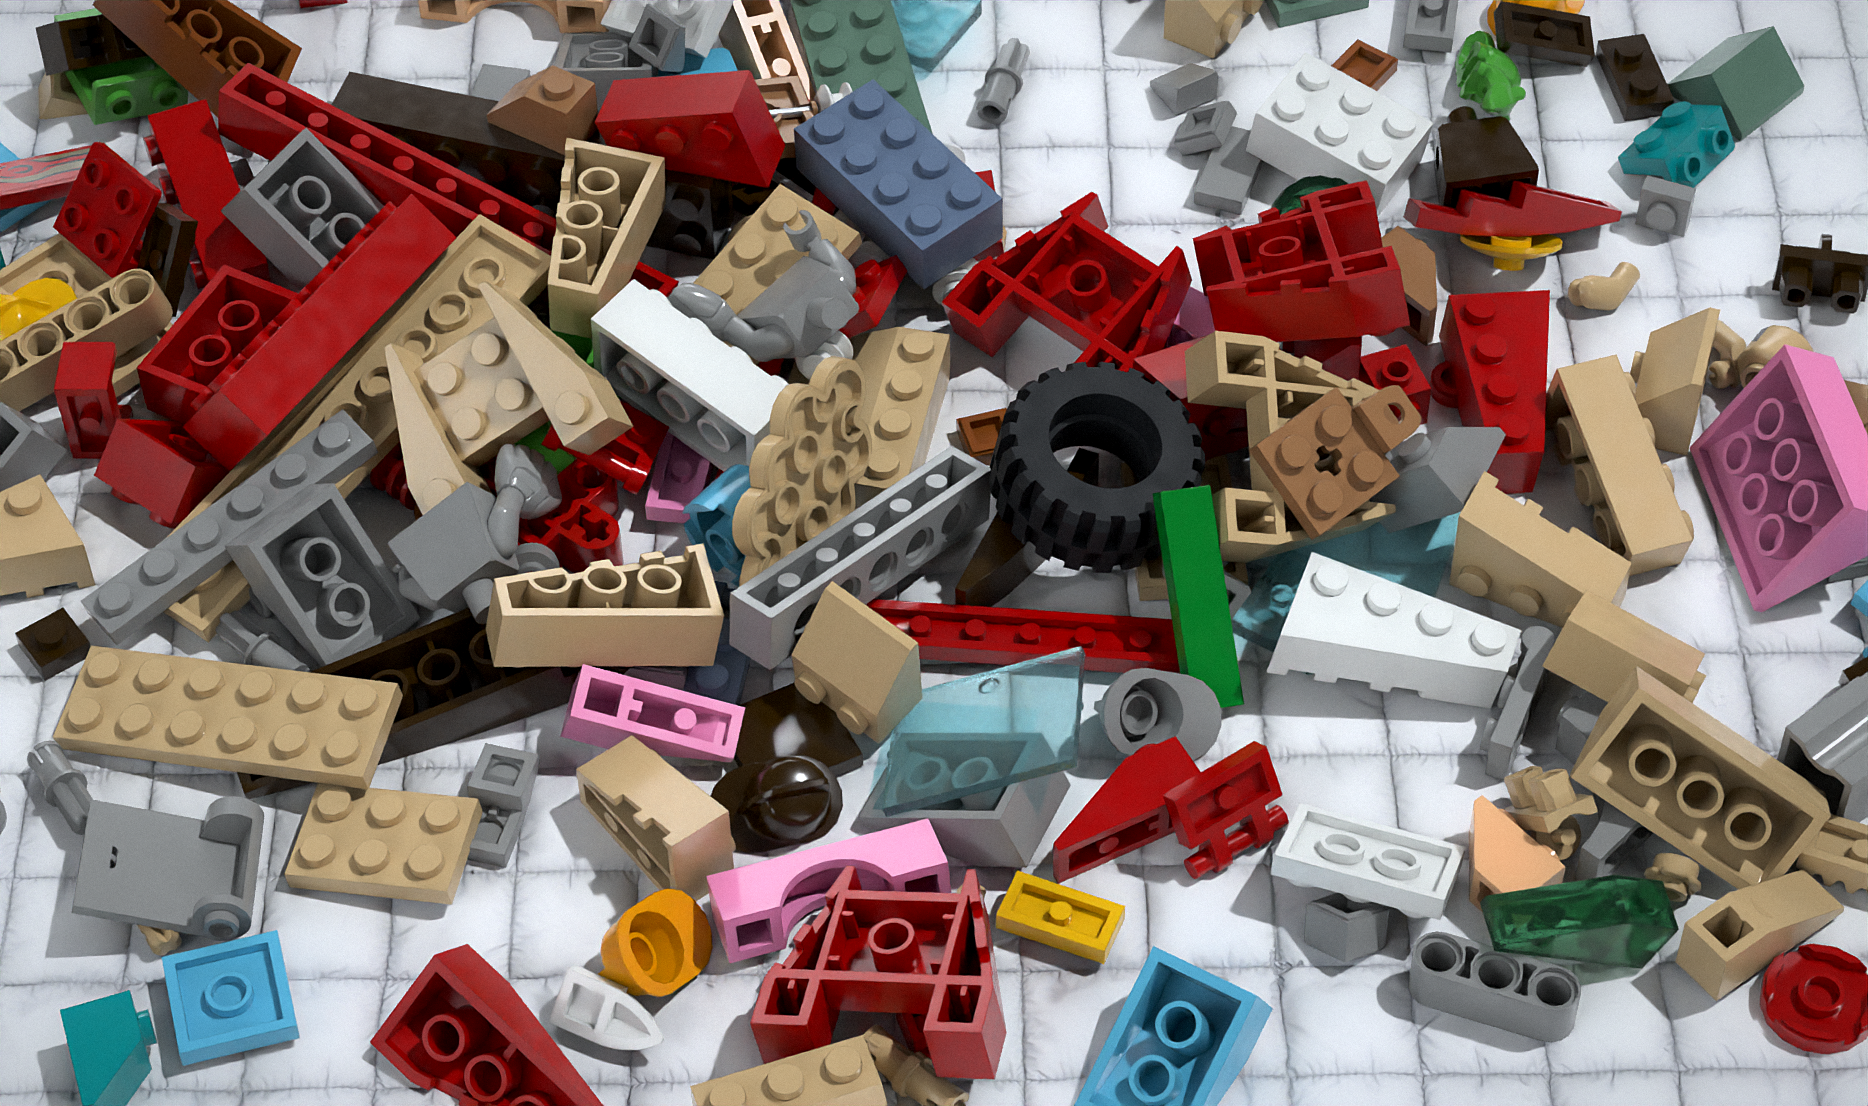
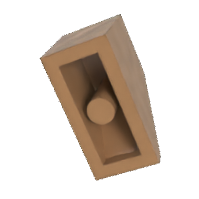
(549, 108)
(1419, 282)

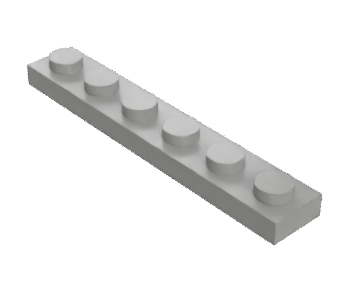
(199, 546)

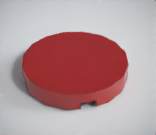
(1816, 999)

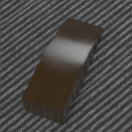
(84, 45)

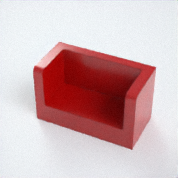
(88, 396)

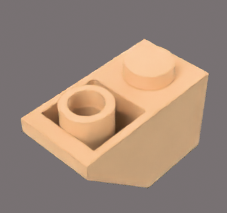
(1505, 856)

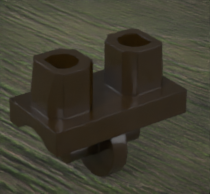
(1821, 272)

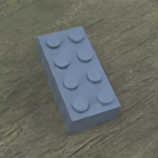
(898, 183)

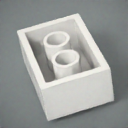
(1339, 129)

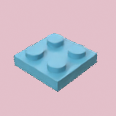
(230, 998)

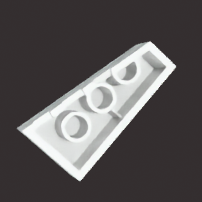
(1391, 637)

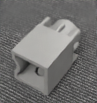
(1832, 749)

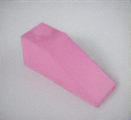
(672, 722)

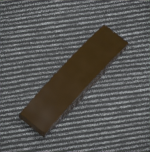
(1002, 559)

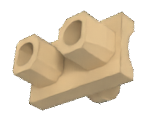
(1546, 807)

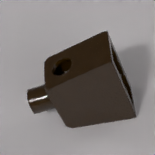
(1479, 157)

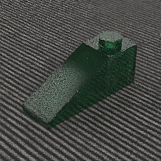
(1585, 920)

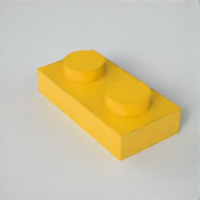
(1060, 917)

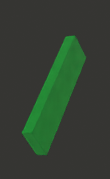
(1198, 590)

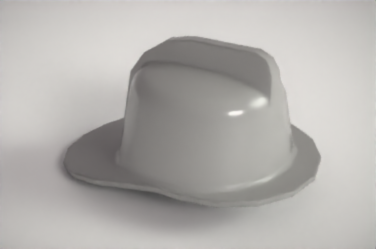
(1157, 705)

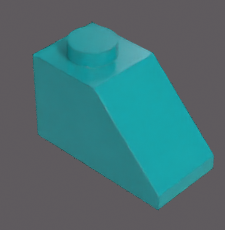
(108, 1048)

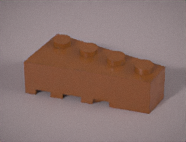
(202, 41)

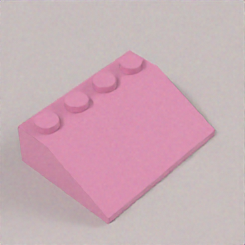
(1789, 476)

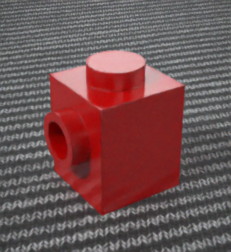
(1397, 368)

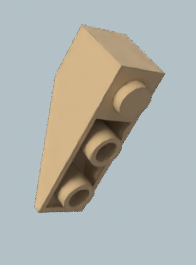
(1752, 928)

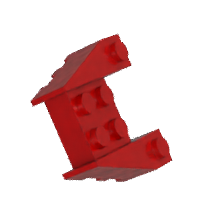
(1305, 271)
(1075, 285)
(890, 957)

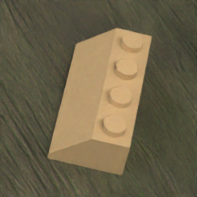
(1699, 784)

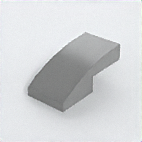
(504, 788)

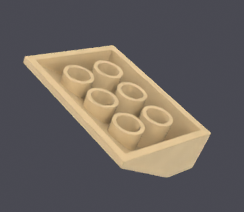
(903, 399)

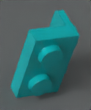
(1680, 144)

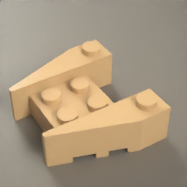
(1273, 388)
(493, 394)

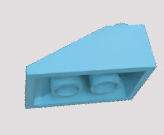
(1176, 1039)

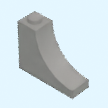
(1616, 833)

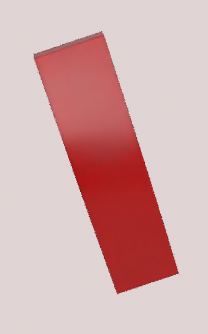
(1526, 213)

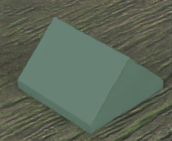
(1745, 76)

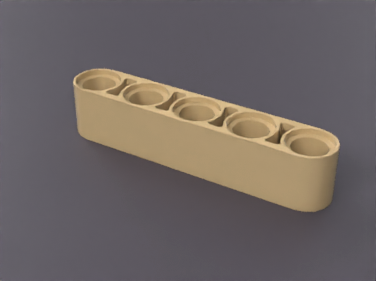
(119, 311)

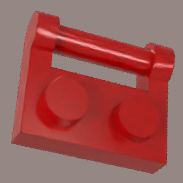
(628, 455)

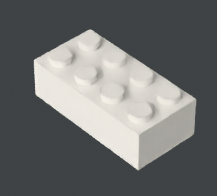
(683, 375)

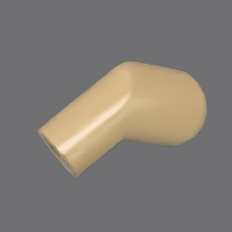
(1604, 292)

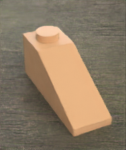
(763, 42)

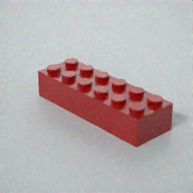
(316, 330)

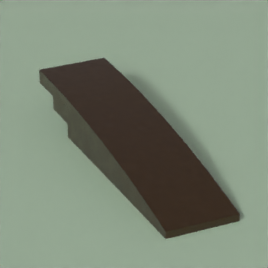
(445, 689)

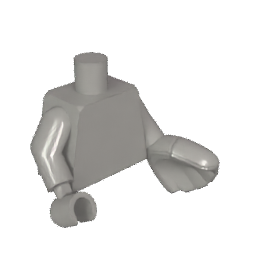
(793, 312)
(474, 536)

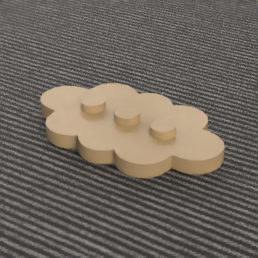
(805, 466)

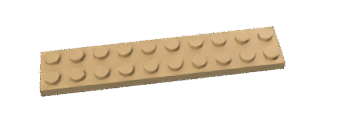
(426, 320)

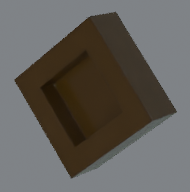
(53, 643)

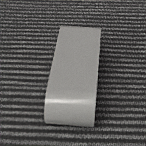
(1514, 1007)

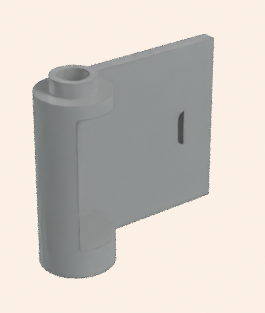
(172, 867)

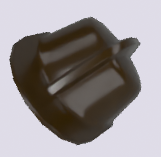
(779, 802)

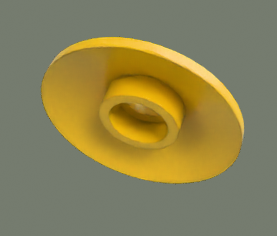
(1512, 252)

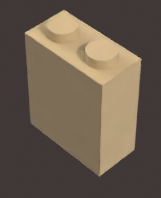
(1606, 643)

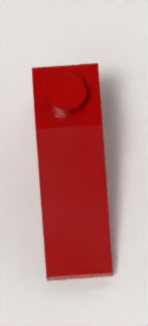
(1125, 810)

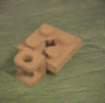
(1356, 441)

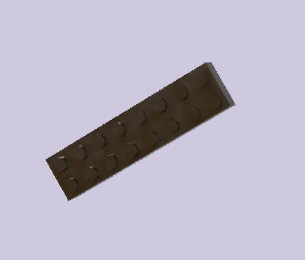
(457, 132)

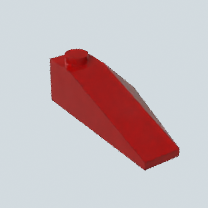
(477, 1039)

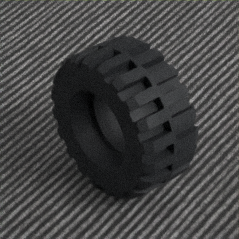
(1100, 411)

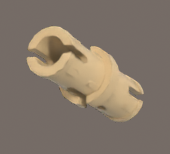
(911, 1072)

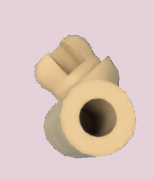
(1729, 346)

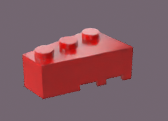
(696, 122)

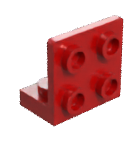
(108, 210)

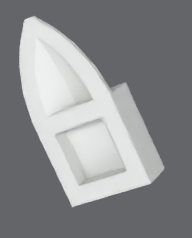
(603, 1012)

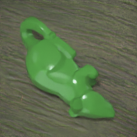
(1488, 75)

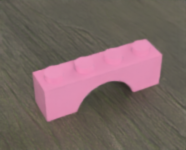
(765, 900)

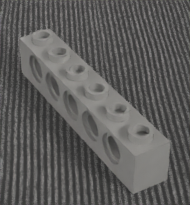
(861, 553)

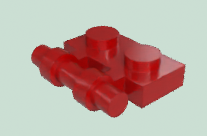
(1219, 798)

